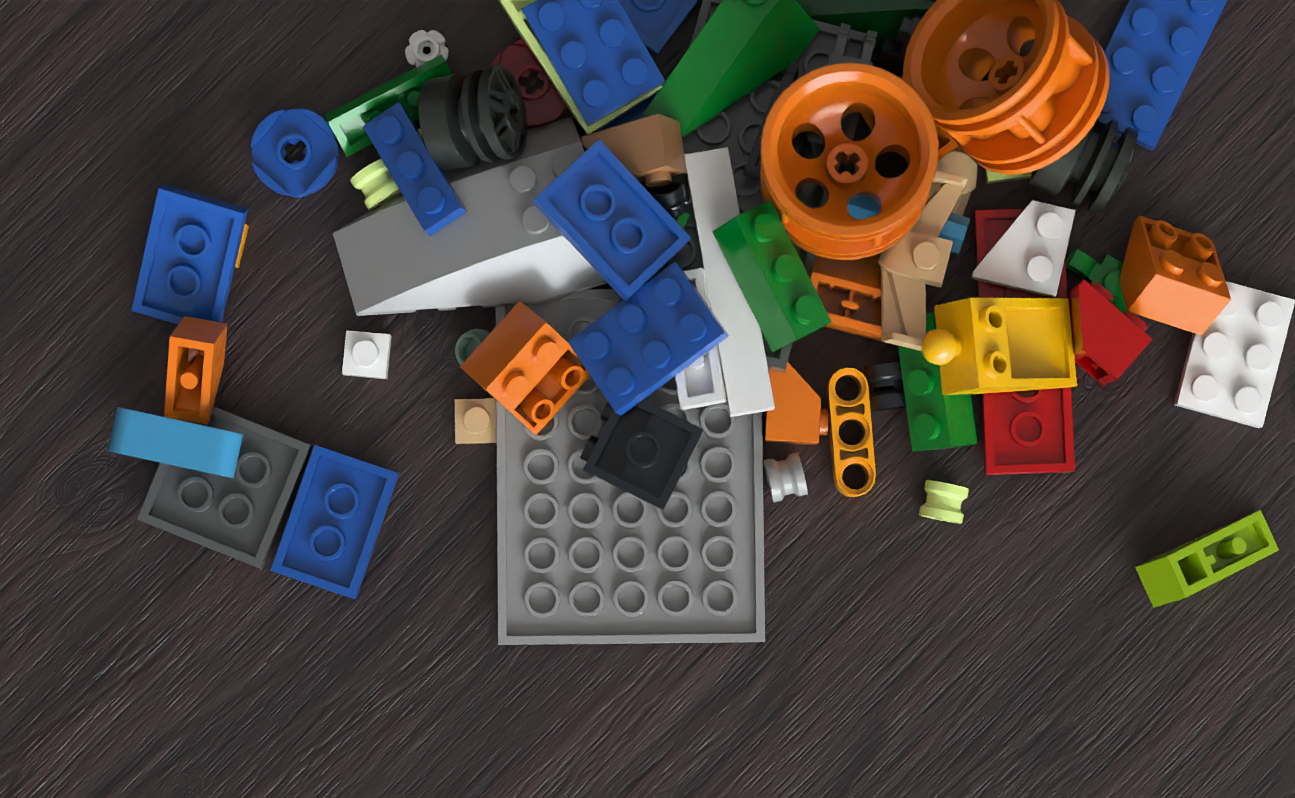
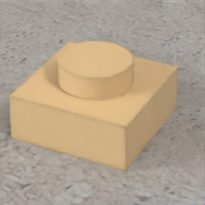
(475, 421)

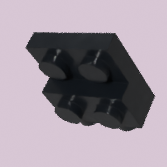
(642, 451)

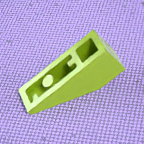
(1206, 559)

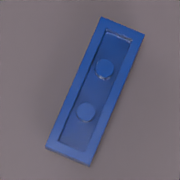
(413, 169)

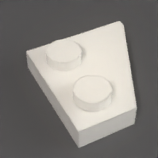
(1030, 251)

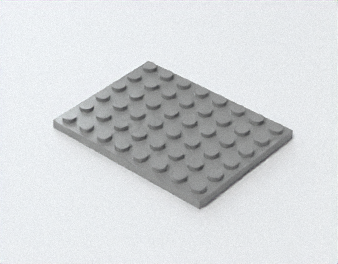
(600, 562)

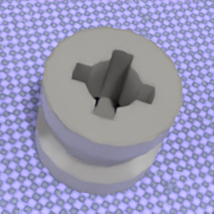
(785, 477)

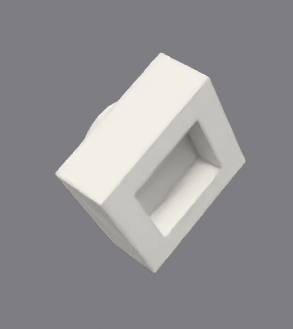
(366, 354)

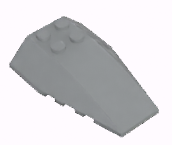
(483, 258)

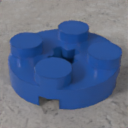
(294, 127)

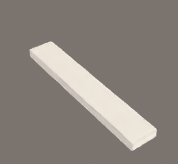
(743, 350)

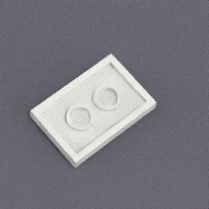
(1237, 357)

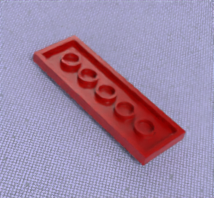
(1021, 428)

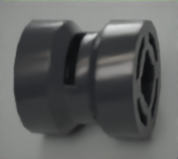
(881, 377)

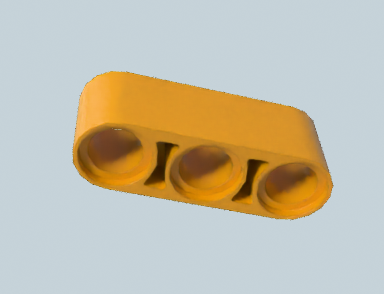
(860, 413)

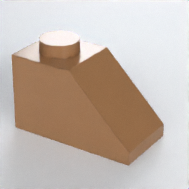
(646, 147)

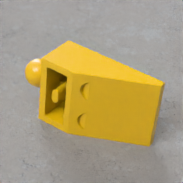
(1002, 345)

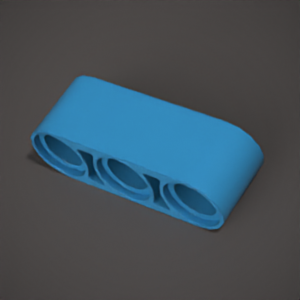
(175, 442)

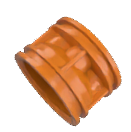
(1031, 104)
(818, 106)

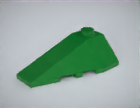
(731, 57)

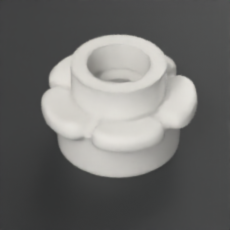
(422, 39)

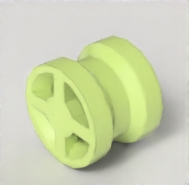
(375, 184)
(943, 501)

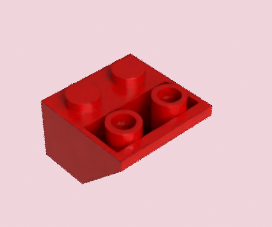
(1102, 335)

